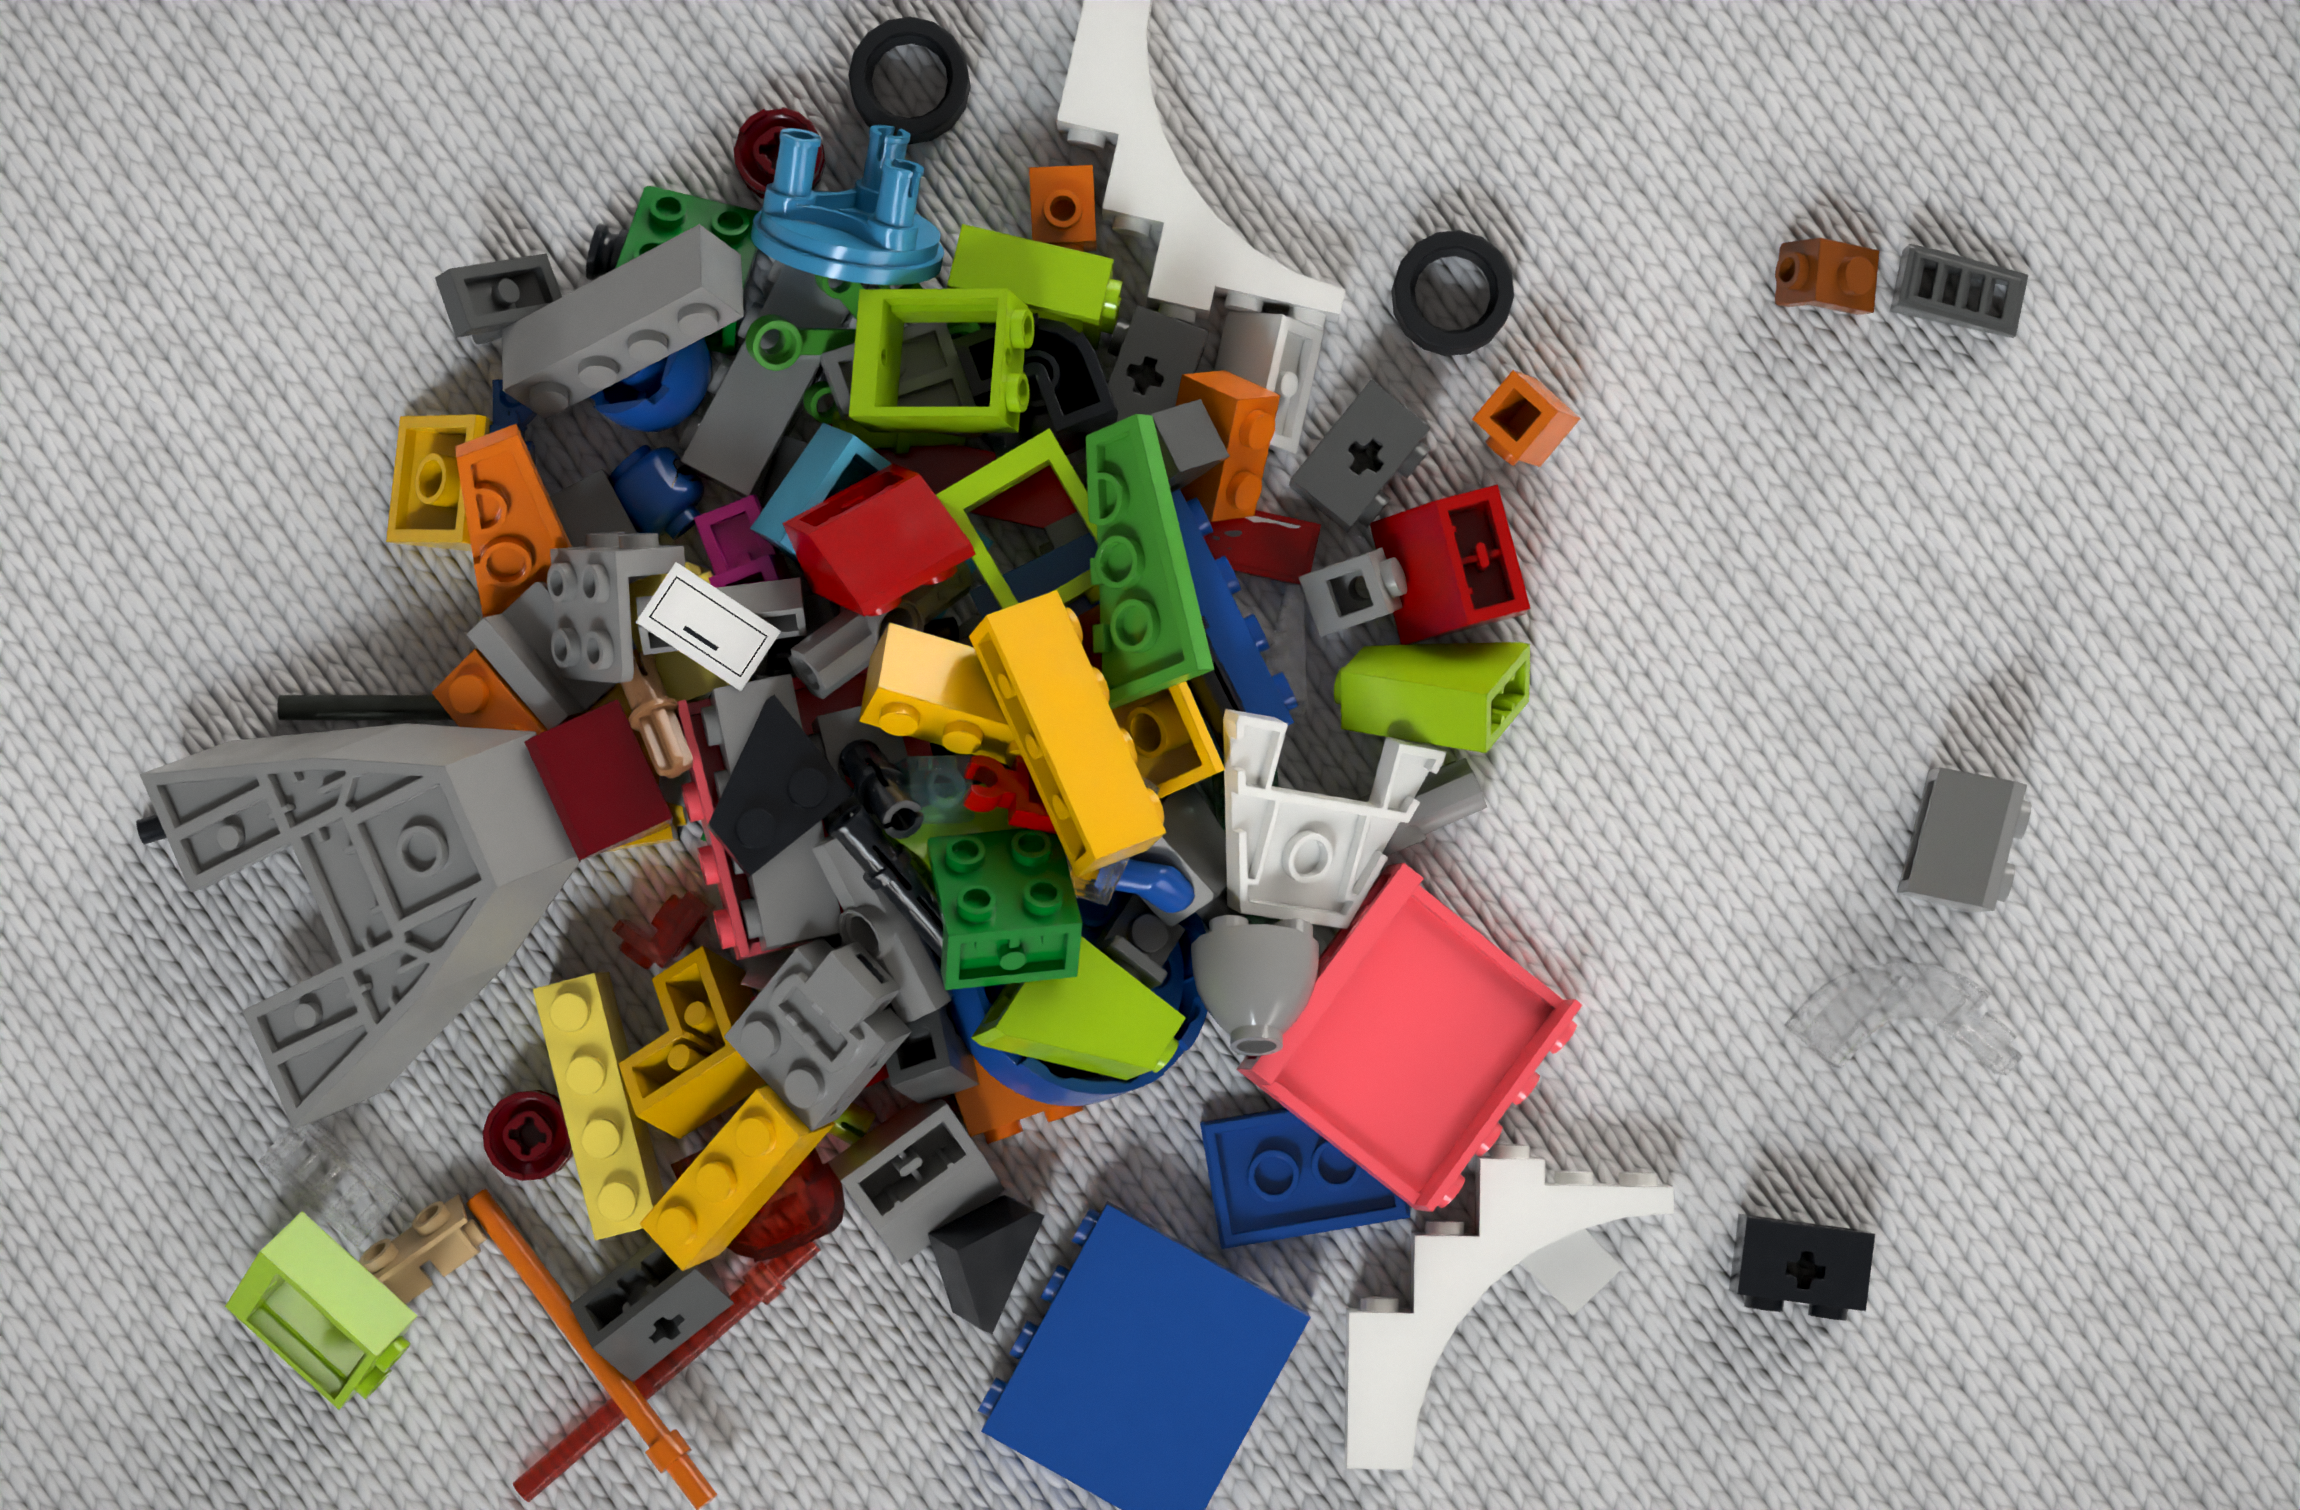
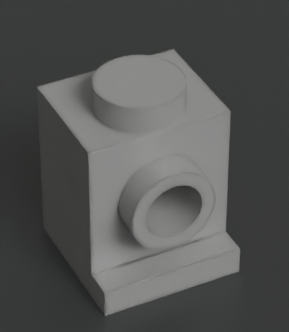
(1334, 597)

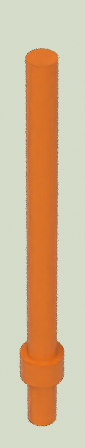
(666, 1448)

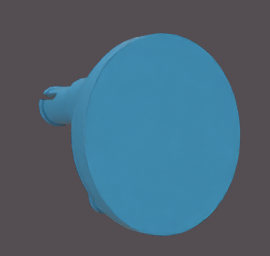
(854, 233)

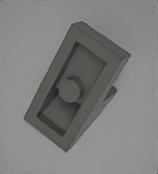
(496, 294)

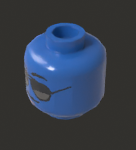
(658, 491)

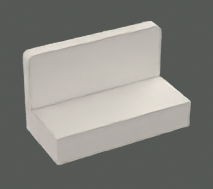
(1278, 357)

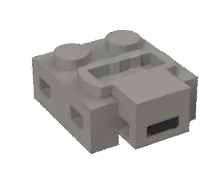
(821, 1029)

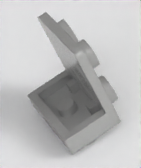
(594, 601)

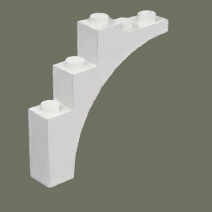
(1198, 255)
(1450, 1270)

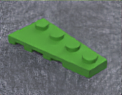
(1148, 600)

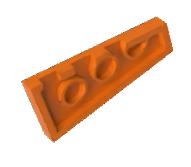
(506, 517)

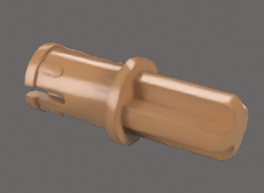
(656, 719)

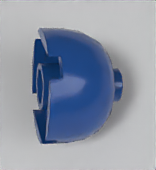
(660, 393)

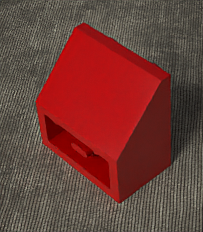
(877, 541)
(1455, 565)

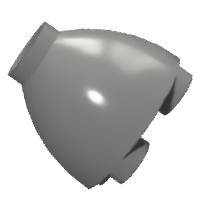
(1255, 978)

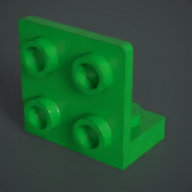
(668, 213)
(1005, 908)

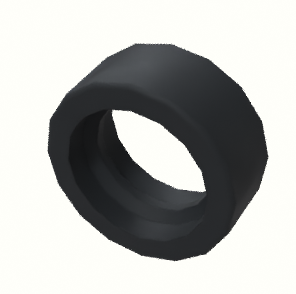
(917, 32)
(1449, 245)

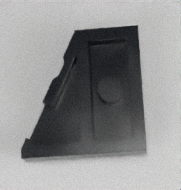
(774, 791)

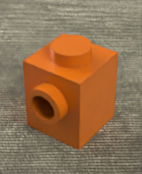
(1063, 206)
(1524, 420)

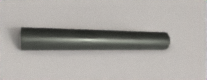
(360, 707)

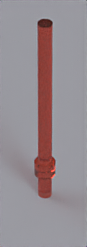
(761, 1284)

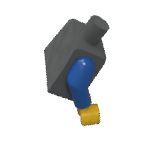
(1184, 867)

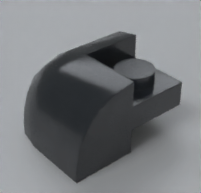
(1063, 380)

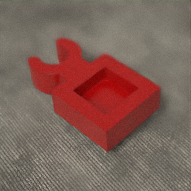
(1006, 789)

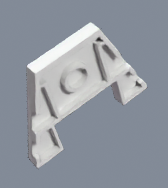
(1307, 850)

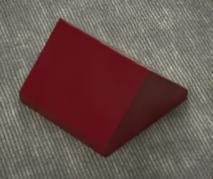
(599, 781)

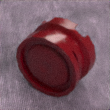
(759, 146)
(527, 1135)

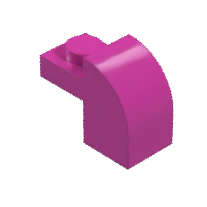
(737, 551)

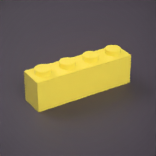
(605, 1134)

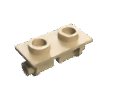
(437, 1235)

